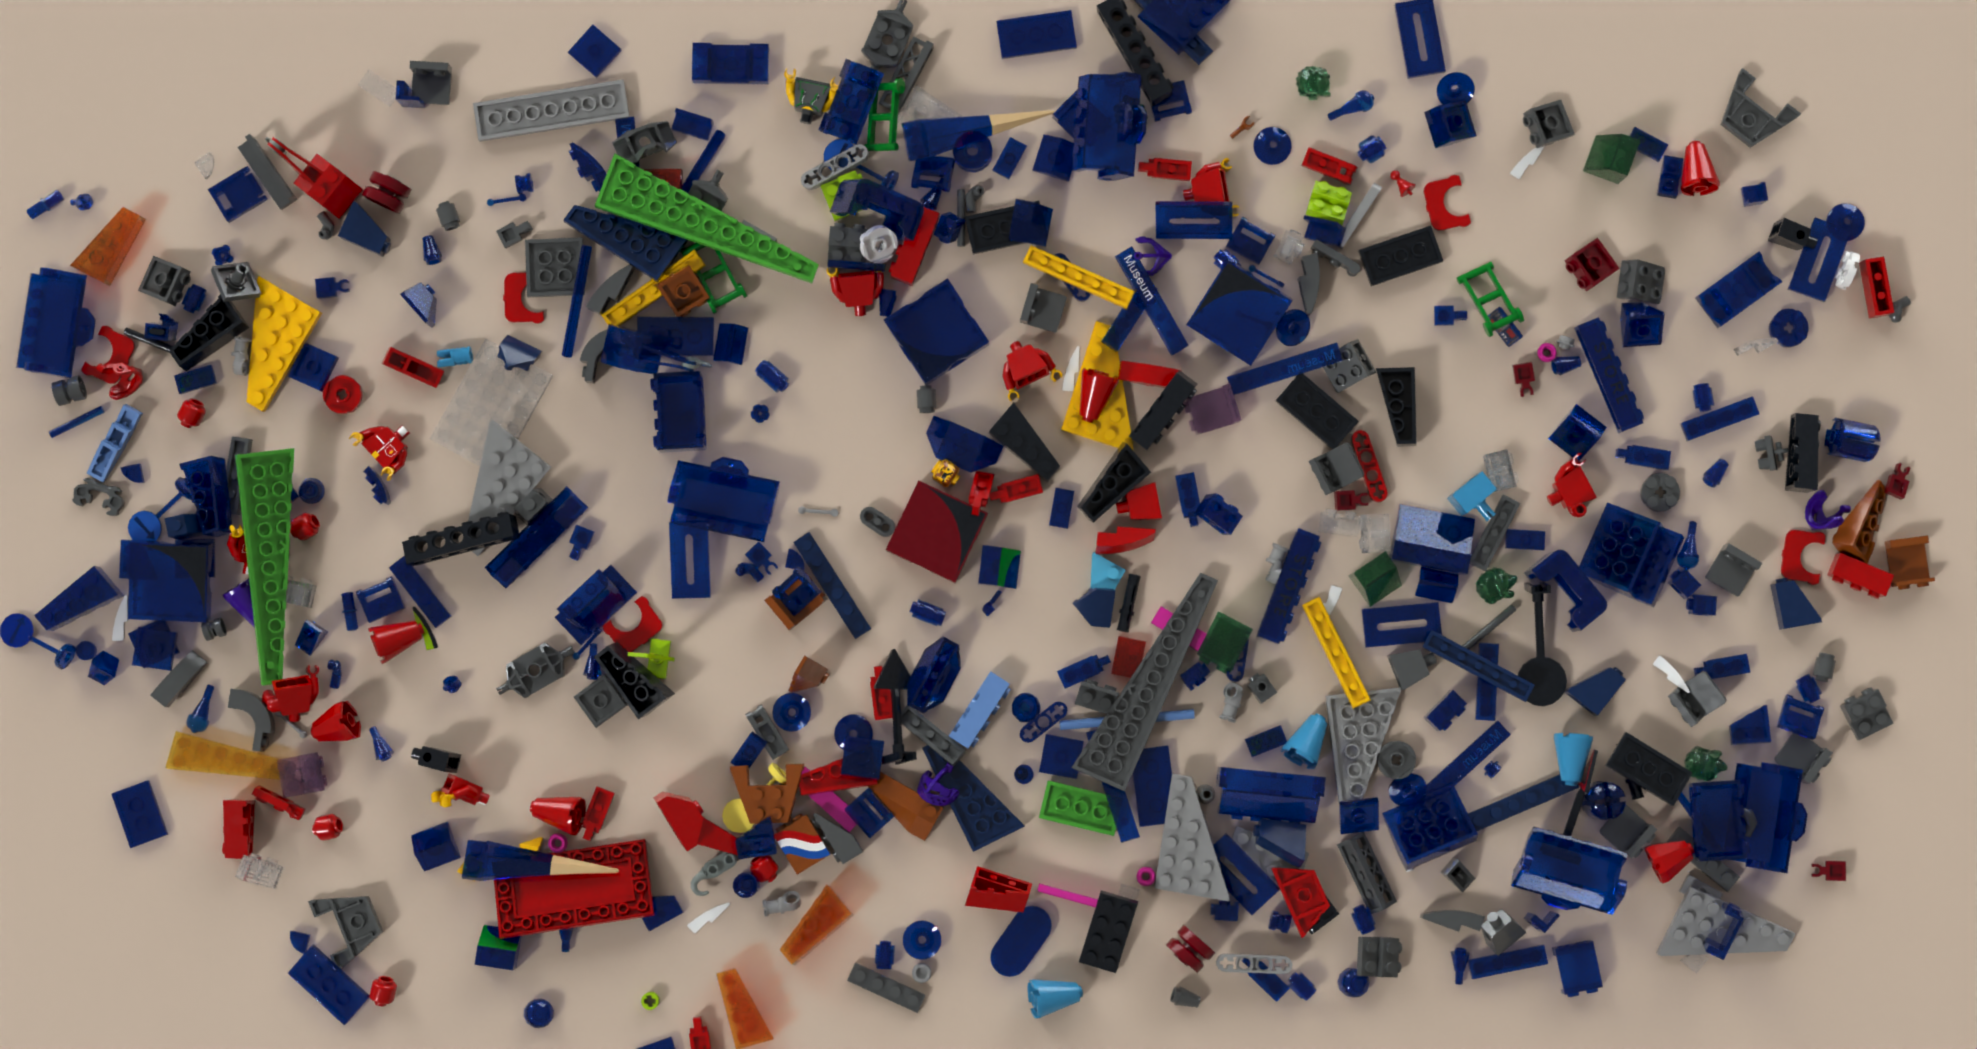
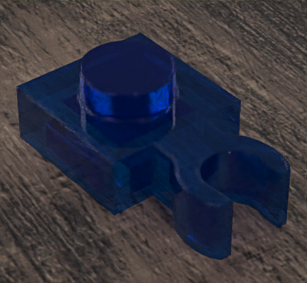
(328, 287)
(759, 556)

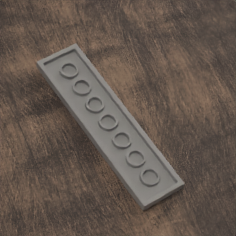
(551, 110)

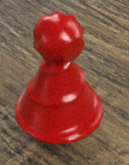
(1405, 187)

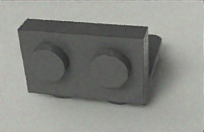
(1641, 281)
(1337, 468)
(1701, 699)
(1805, 755)
(1628, 832)

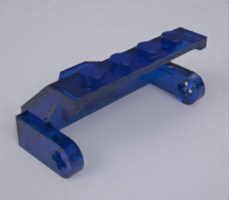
(1108, 124)
(54, 323)
(724, 497)
(1269, 795)
(1773, 797)
(1570, 872)

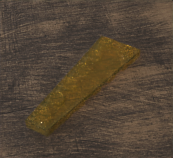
(209, 756)

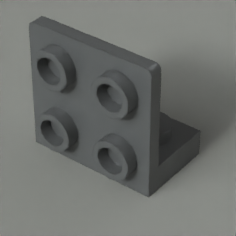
(431, 81)
(1043, 309)
(1352, 368)
(1732, 569)
(1096, 697)

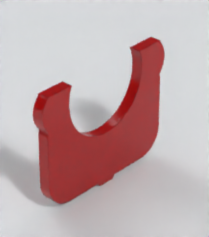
(1434, 198)
(514, 308)
(122, 351)
(1791, 564)
(648, 627)

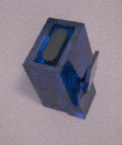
(162, 331)

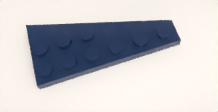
(631, 241)
(976, 807)

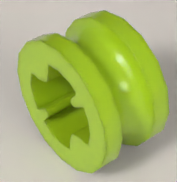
(646, 1005)

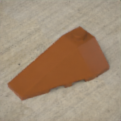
(1857, 531)
(808, 675)
(906, 806)

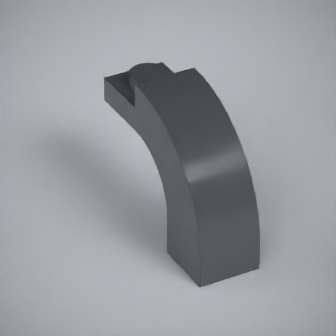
(591, 356)
(258, 711)

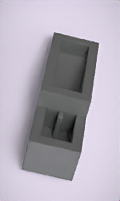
(1309, 282)
(610, 290)
(178, 679)
(1454, 919)

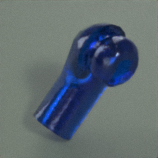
(748, 568)
(336, 674)

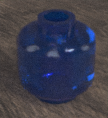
(1371, 149)

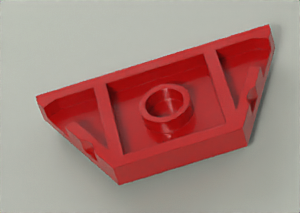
(1302, 895)

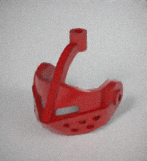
(124, 386)

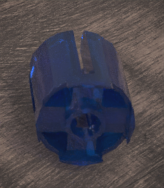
(1852, 440)
(1610, 808)

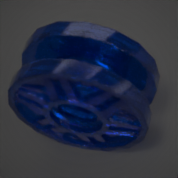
(975, 162)

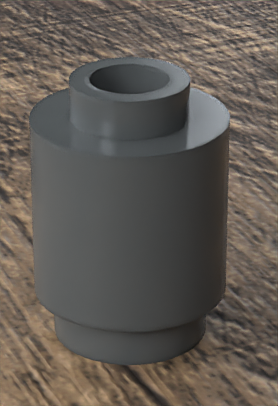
(448, 215)
(926, 399)
(1824, 667)

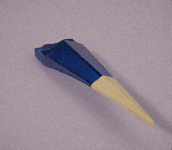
(938, 135)
(502, 861)

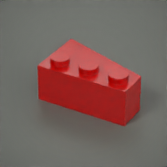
(238, 828)
(997, 891)

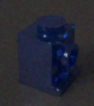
(947, 221)
(1195, 675)
(1225, 911)

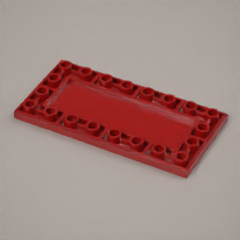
(578, 900)

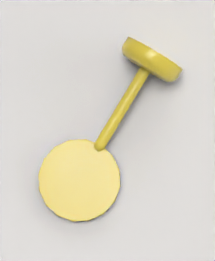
(734, 812)

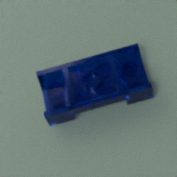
(730, 63)
(852, 101)
(1737, 290)

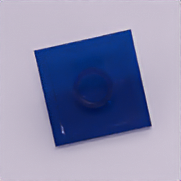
(1054, 158)

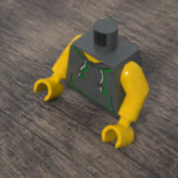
(809, 96)

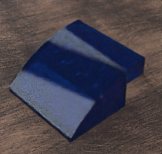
(1631, 554)

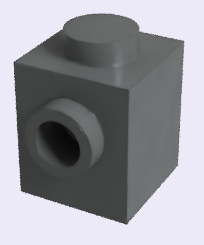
(1261, 687)

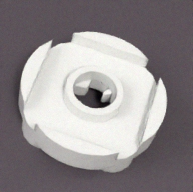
(869, 240)
(1847, 272)

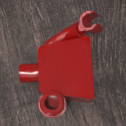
(1572, 488)
(293, 695)

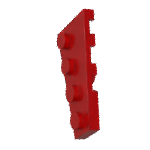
(830, 779)

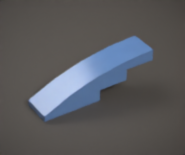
(114, 443)

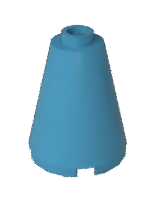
(1306, 742)
(1572, 756)
(1051, 996)

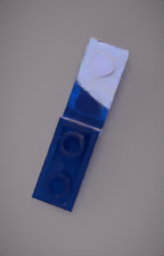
(588, 166)

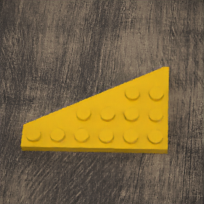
(278, 335)
(1113, 424)

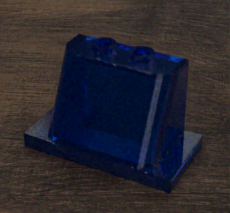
(594, 603)

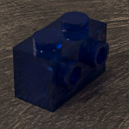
(1218, 513)
(1445, 710)

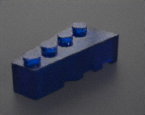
(210, 494)
(82, 597)

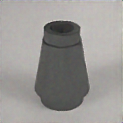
(1200, 791)
(1183, 997)

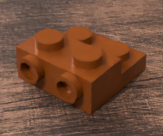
(683, 291)

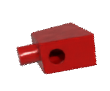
(1141, 503)

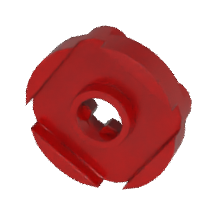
(353, 392)

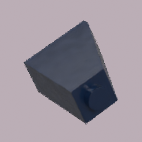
(364, 232)
(183, 526)
(1792, 605)
(1597, 689)
(1282, 839)

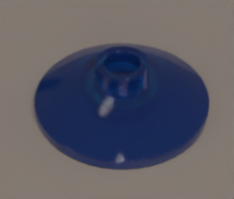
(1463, 92)
(1268, 154)
(1840, 212)
(1299, 327)
(781, 712)
(849, 723)
(1412, 784)
(921, 950)

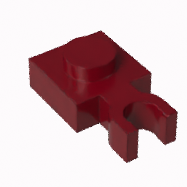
(1523, 375)
(1896, 483)
(1347, 500)
(1833, 870)

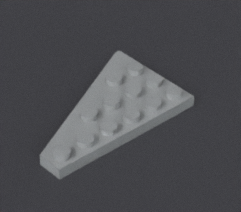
(504, 476)
(1358, 738)
(1187, 851)
(1703, 916)

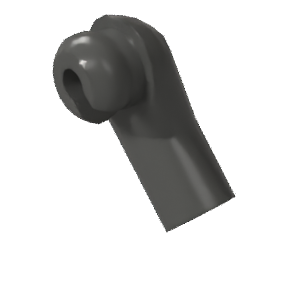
(972, 196)
(328, 226)
(1898, 305)
(1750, 820)

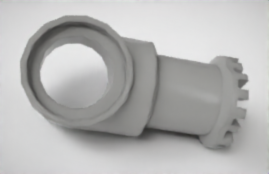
(241, 356)
(1275, 558)
(1231, 703)
(781, 905)

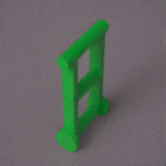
(897, 88)
(739, 290)
(1489, 327)

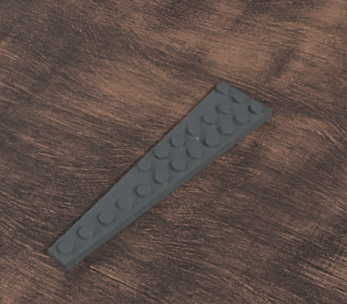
(1128, 724)

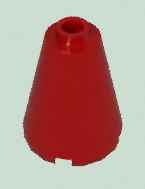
(1698, 171)
(1095, 393)
(395, 638)
(560, 812)

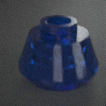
(315, 494)

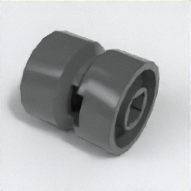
(67, 391)

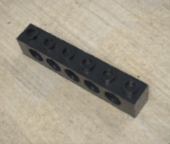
(1154, 93)
(507, 532)

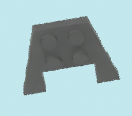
(1748, 119)
(356, 921)

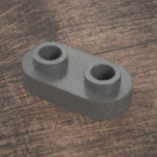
(877, 522)

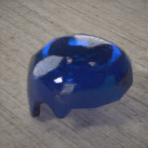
(1026, 707)
(1351, 984)
(538, 1013)

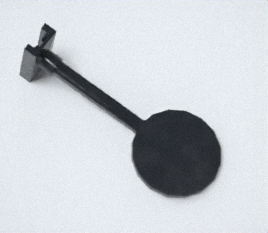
(1542, 671)

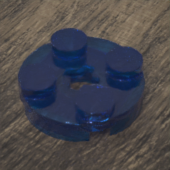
(1795, 319)

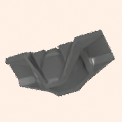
(660, 137)

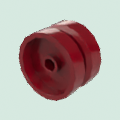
(387, 190)
(1190, 949)

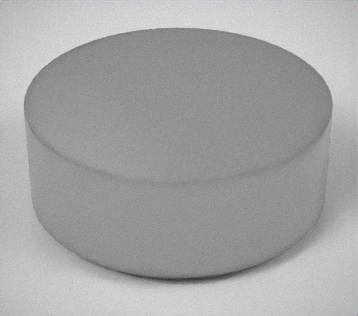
(921, 972)

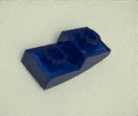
(1669, 176)
(380, 490)

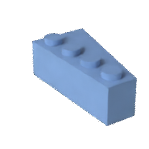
(979, 710)

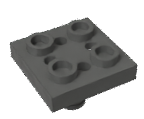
(234, 276)

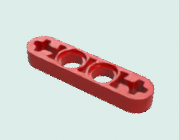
(1372, 465)

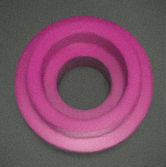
(1546, 346)
(551, 843)
(1150, 881)

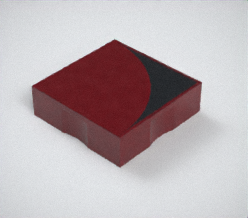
(936, 532)

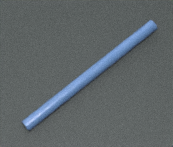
(1095, 722)

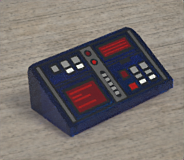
(1508, 333)

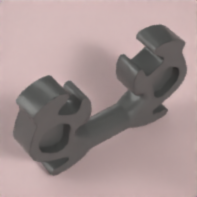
(115, 501)

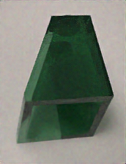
(1611, 156)
(1376, 578)
(1224, 643)

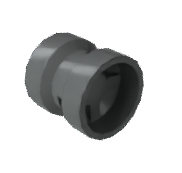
(213, 629)

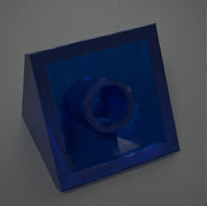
(435, 846)

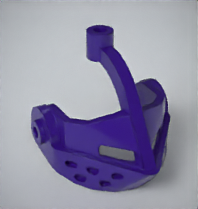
(1162, 255)
(1814, 506)
(946, 795)

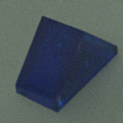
(310, 637)

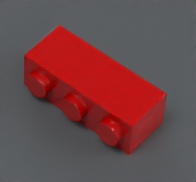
(1876, 287)
(1860, 575)

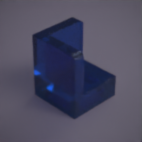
(1754, 194)
(103, 667)

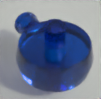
(82, 202)

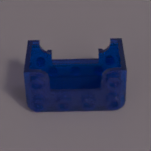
(900, 211)
(679, 411)
(1572, 580)
(1717, 820)

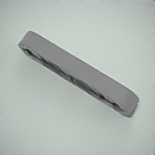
(833, 163)
(1360, 212)
(1254, 960)

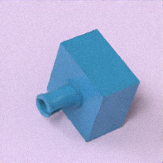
(1473, 495)

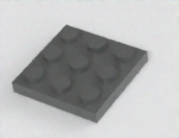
(552, 266)

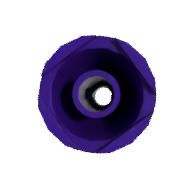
(241, 601)

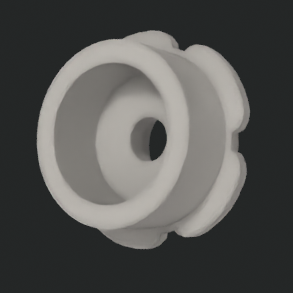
(1565, 342)

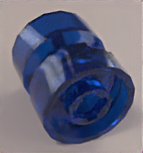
(746, 885)

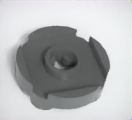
(1652, 484)
(1407, 760)

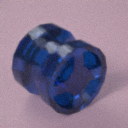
(524, 183)

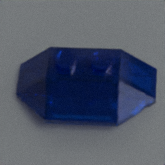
(961, 445)
(933, 675)

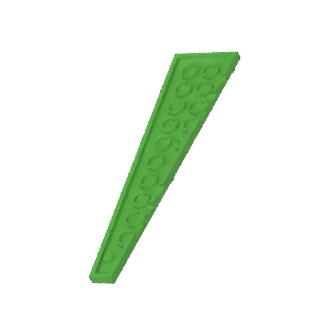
(656, 203)
(265, 509)

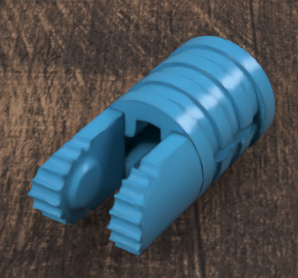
(458, 356)

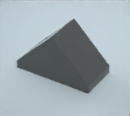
(1458, 874)

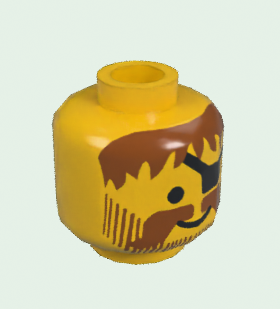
(945, 473)

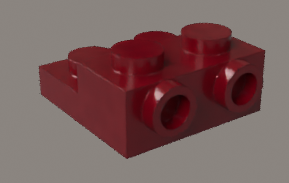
(1591, 265)

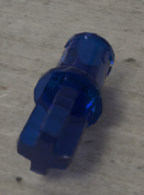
(45, 204)
(349, 611)

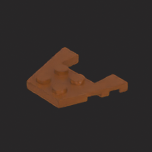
(768, 800)

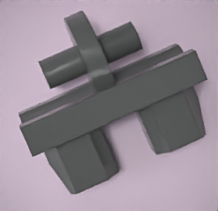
(1770, 461)

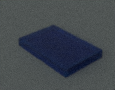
(139, 814)

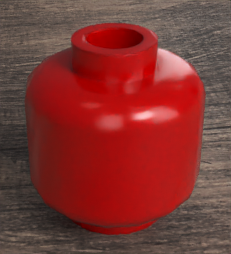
(191, 413)
(304, 526)
(327, 827)
(764, 868)
(383, 991)

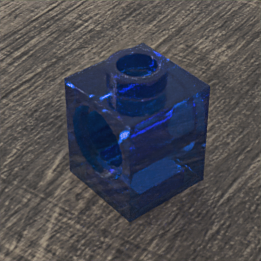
(1683, 583)
(1701, 605)

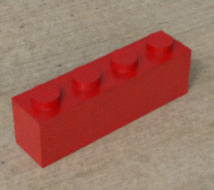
(912, 252)

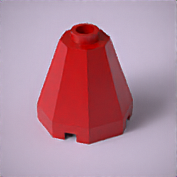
(337, 724)
(1669, 858)

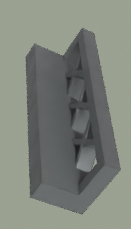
(913, 74)
(267, 172)
(1364, 874)

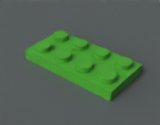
(1077, 808)

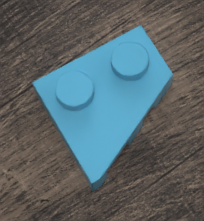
(1104, 573)

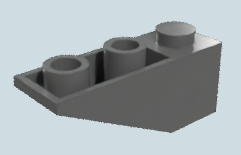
(842, 841)

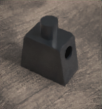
(1791, 235)
(437, 759)

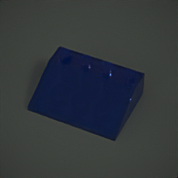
(1181, 20)
(1432, 539)
(1430, 827)

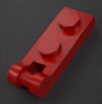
(1328, 166)

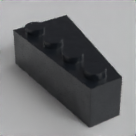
(208, 334)
(1400, 401)
(1163, 410)
(1020, 439)
(1803, 453)
(1114, 482)
(633, 680)

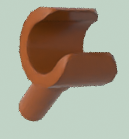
(1244, 126)

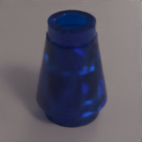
(431, 252)
(887, 301)
(1562, 365)
(1715, 473)

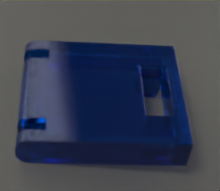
(241, 192)

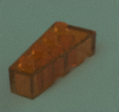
(109, 248)
(820, 921)
(742, 1014)

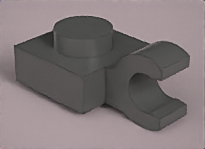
(511, 234)

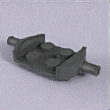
(892, 24)
(709, 192)
(551, 669)

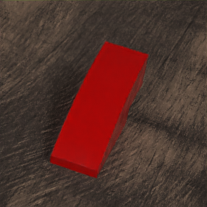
(412, 367)
(1146, 374)
(1123, 540)

